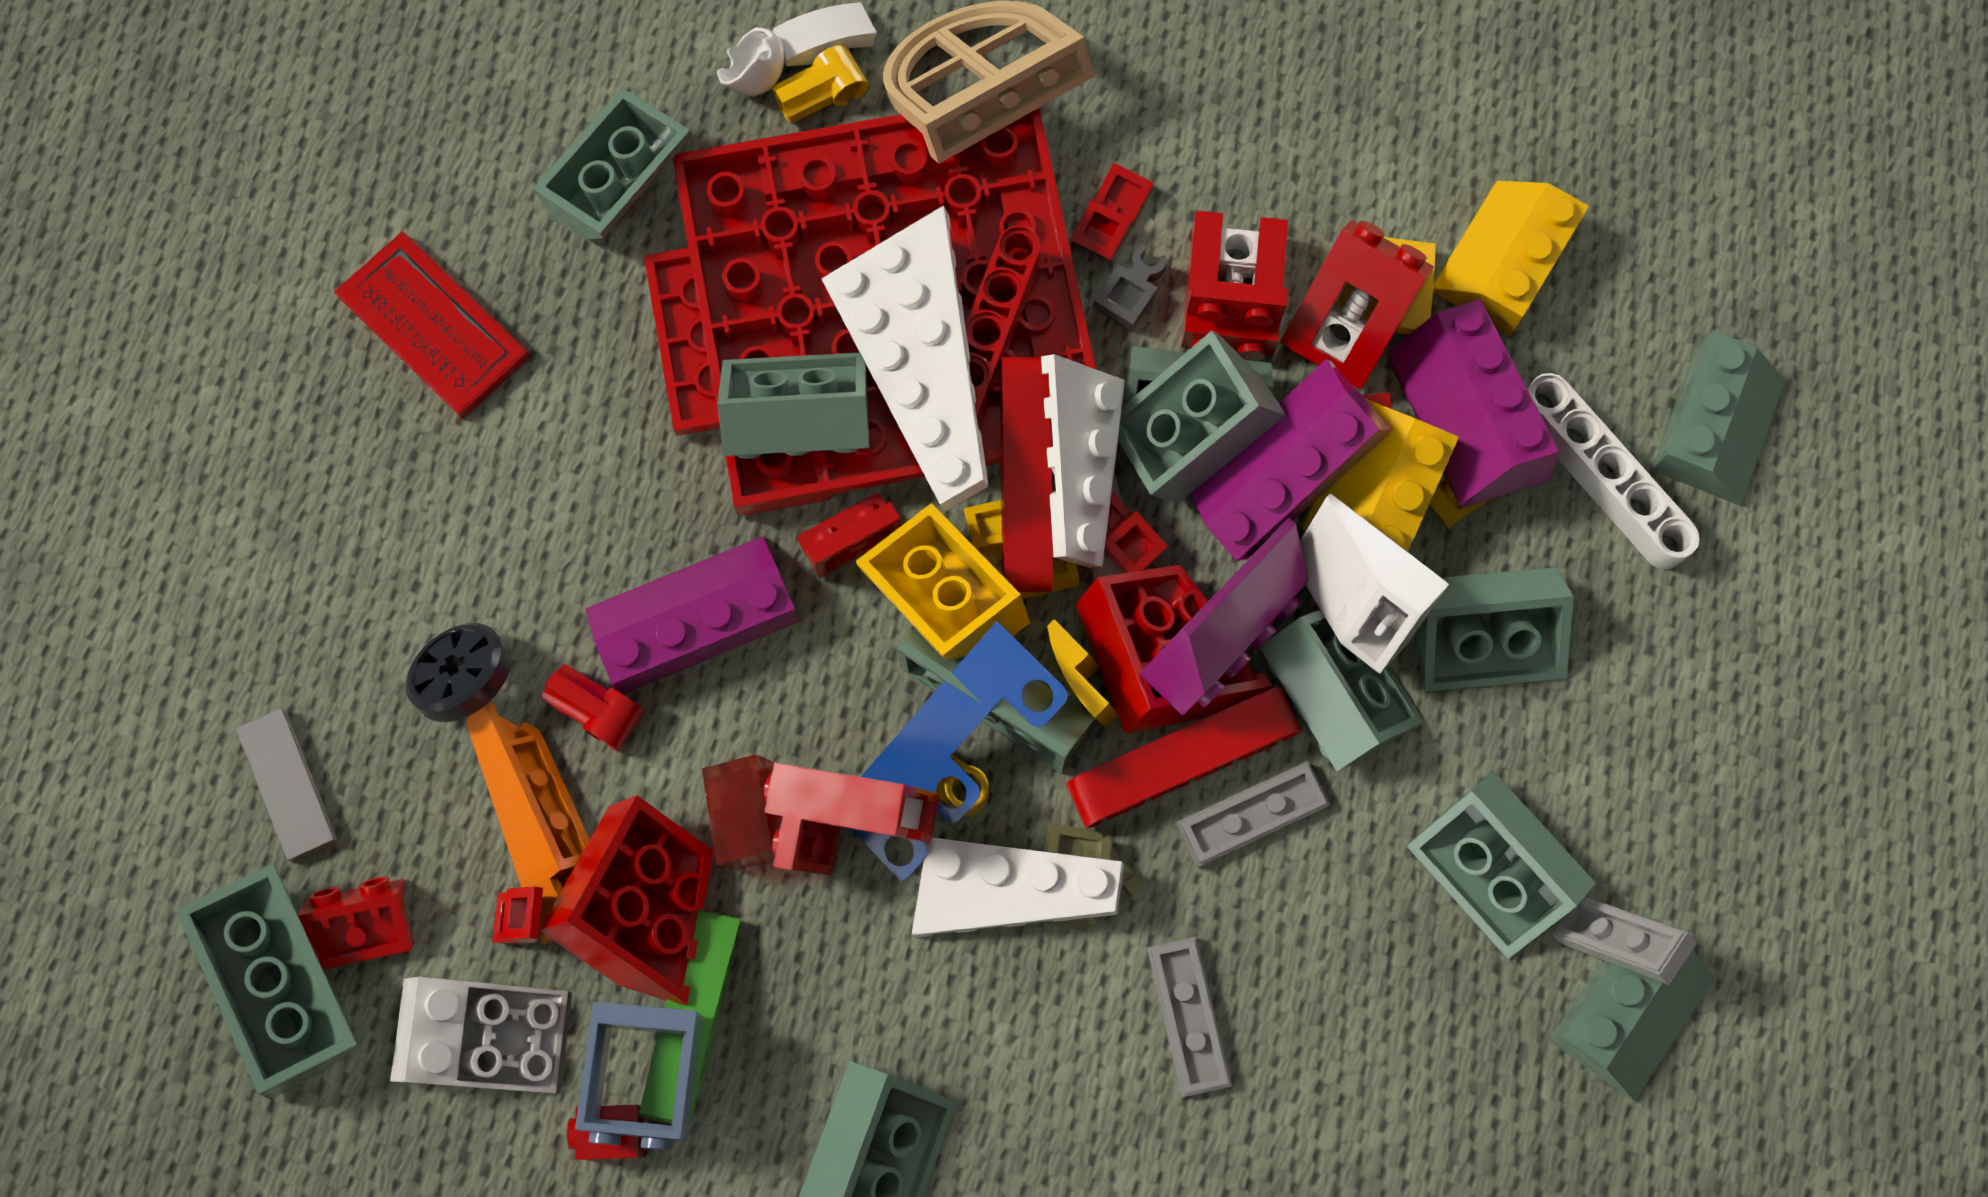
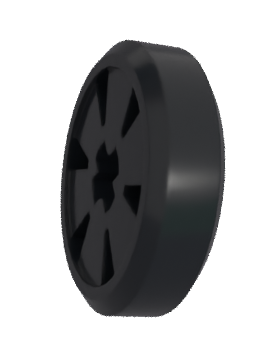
(458, 672)

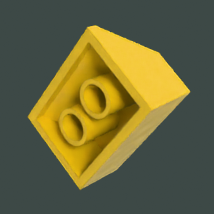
(1510, 249)
(1395, 477)
(943, 584)

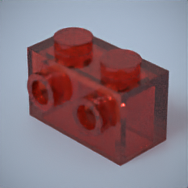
(736, 812)

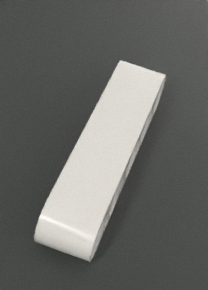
(1630, 479)

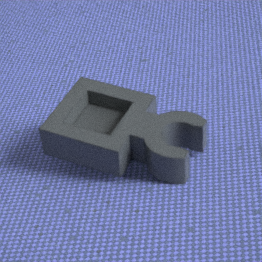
(1129, 292)

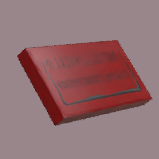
(432, 324)

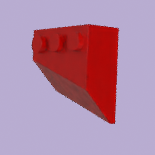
(1128, 625)
(635, 901)

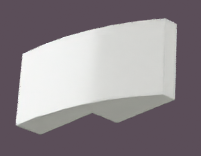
(823, 28)

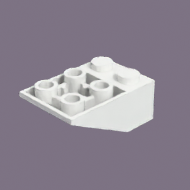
(1366, 584)
(479, 1035)

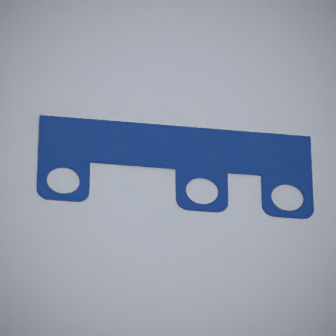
(923, 748)

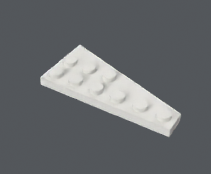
(913, 338)

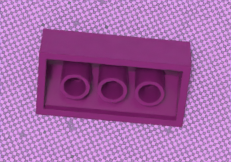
(1468, 386)
(1292, 463)
(690, 616)
(1230, 622)

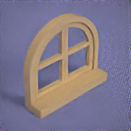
(1000, 94)

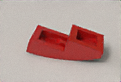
(1112, 212)
(1129, 538)
(518, 916)

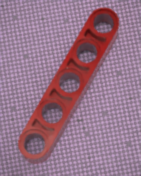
(996, 316)
(1025, 475)
(1183, 755)

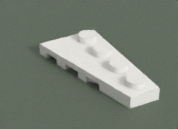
(1085, 436)
(996, 886)

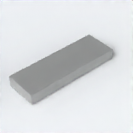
(286, 785)
(1252, 814)
(1625, 939)
(1189, 1017)

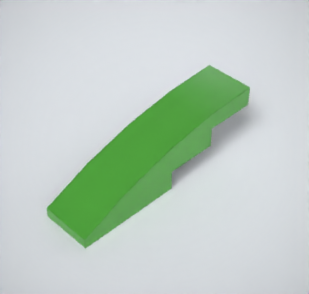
(708, 983)

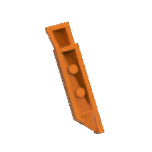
(530, 803)

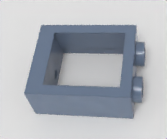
(637, 1018)

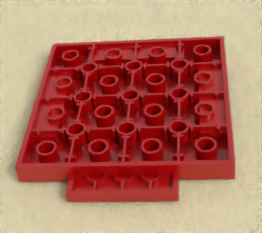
(797, 206)

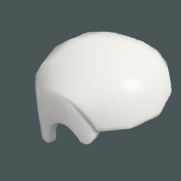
(754, 63)

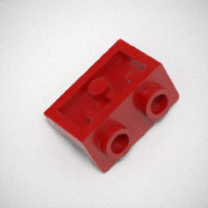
(848, 534)
(357, 922)

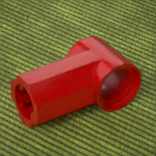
(602, 712)

